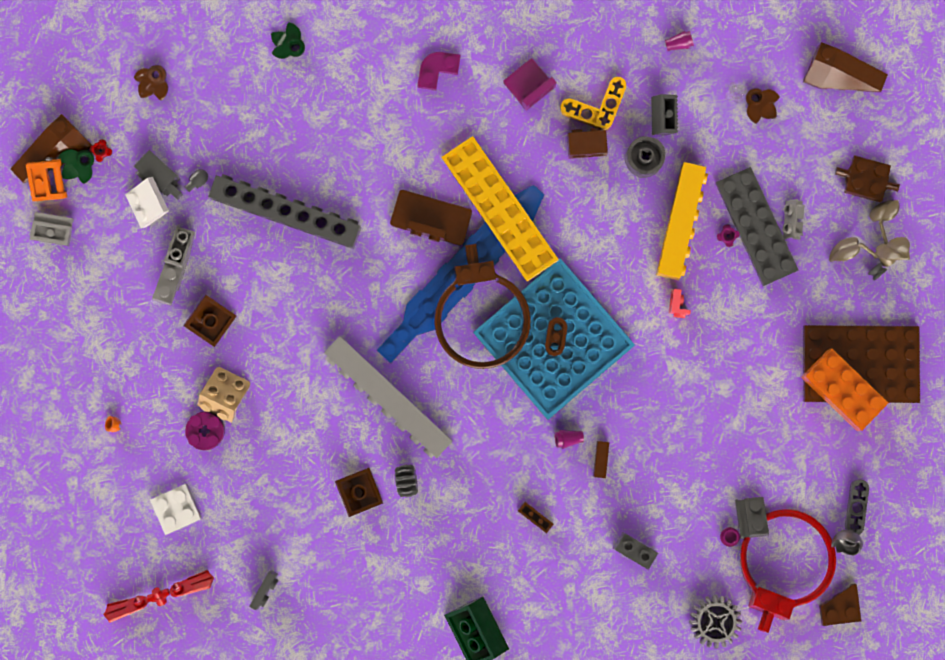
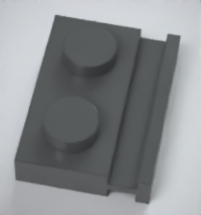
(752, 517)
(261, 596)

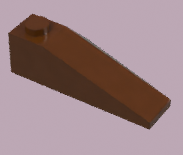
(54, 140)

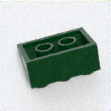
(477, 631)

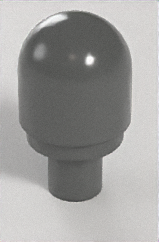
(197, 180)

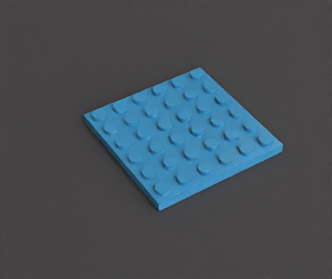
(590, 345)

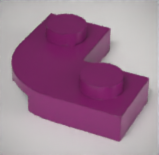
(436, 63)

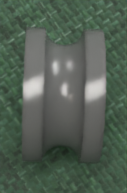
(877, 271)

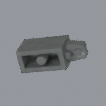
(165, 178)

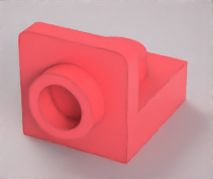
(675, 302)

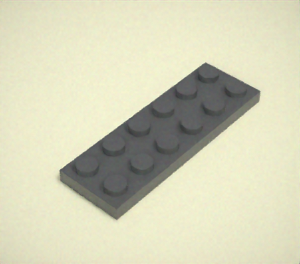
(756, 226)

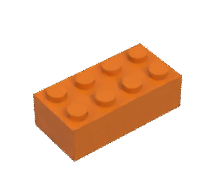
(844, 390)

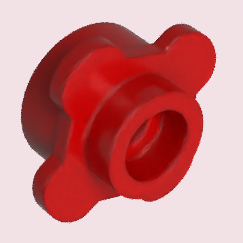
(100, 155)

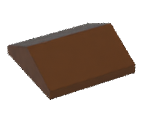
(209, 320)
(359, 492)

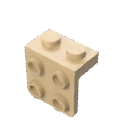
(223, 394)

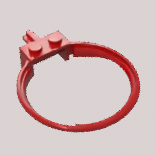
(775, 604)

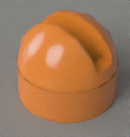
(112, 424)

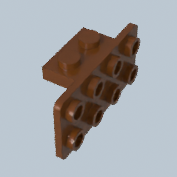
(431, 218)

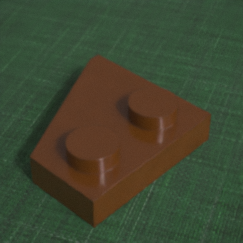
(841, 608)

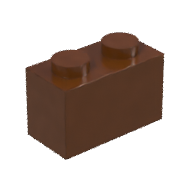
(587, 144)

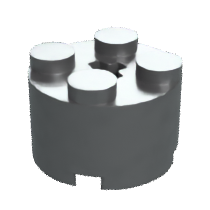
(645, 146)

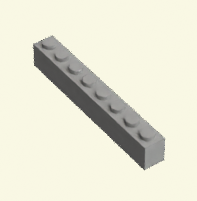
(388, 397)

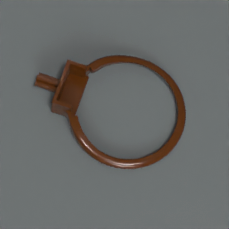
(475, 273)

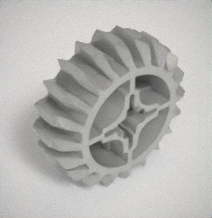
(722, 617)

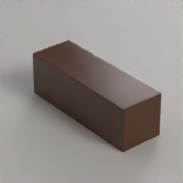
(601, 459)
(535, 517)

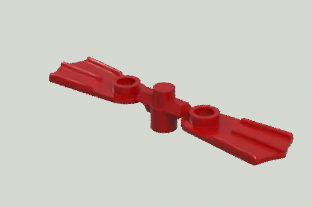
(128, 606)

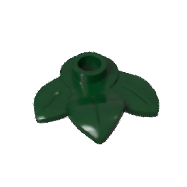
(286, 40)
(74, 167)

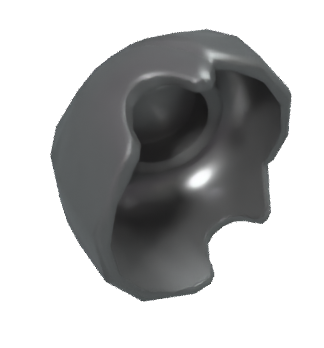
(847, 542)

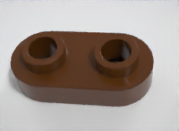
(557, 337)

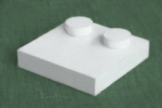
(147, 202)

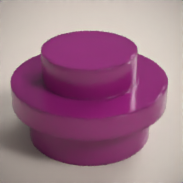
(730, 537)

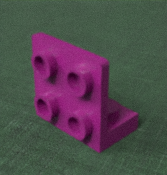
(529, 84)

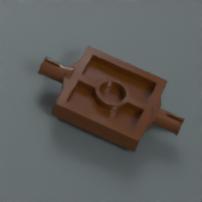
(867, 179)

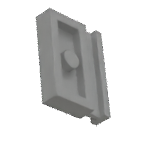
(51, 229)

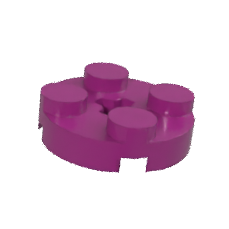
(196, 438)

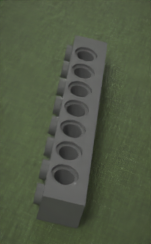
(224, 183)

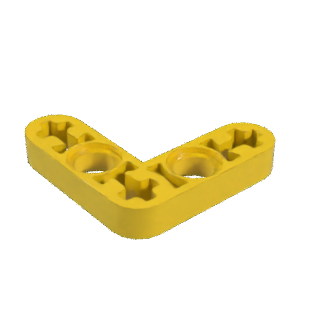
(597, 113)

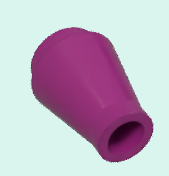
(680, 41)
(568, 438)

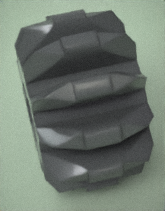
(406, 480)

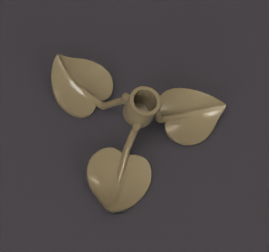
(888, 252)

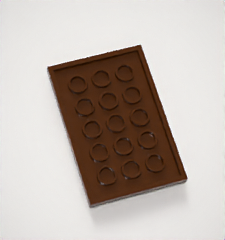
(880, 354)

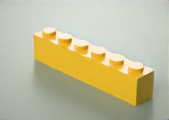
(681, 220)

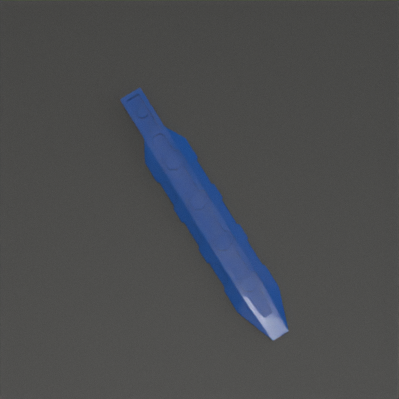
(421, 309)

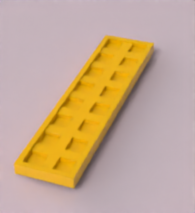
(500, 209)

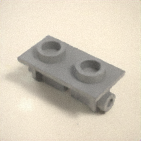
(793, 210)

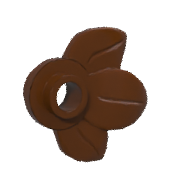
(149, 84)
(763, 107)

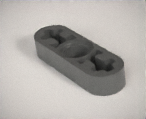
(852, 492)

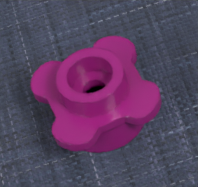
(728, 230)

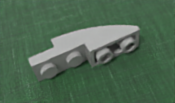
(174, 266)

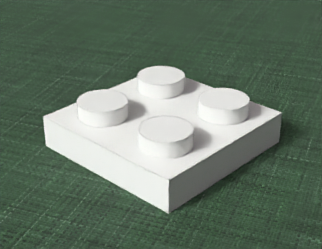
(175, 509)

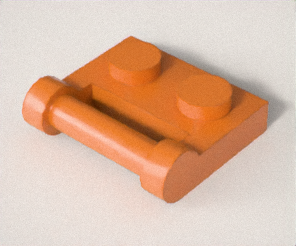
(40, 181)

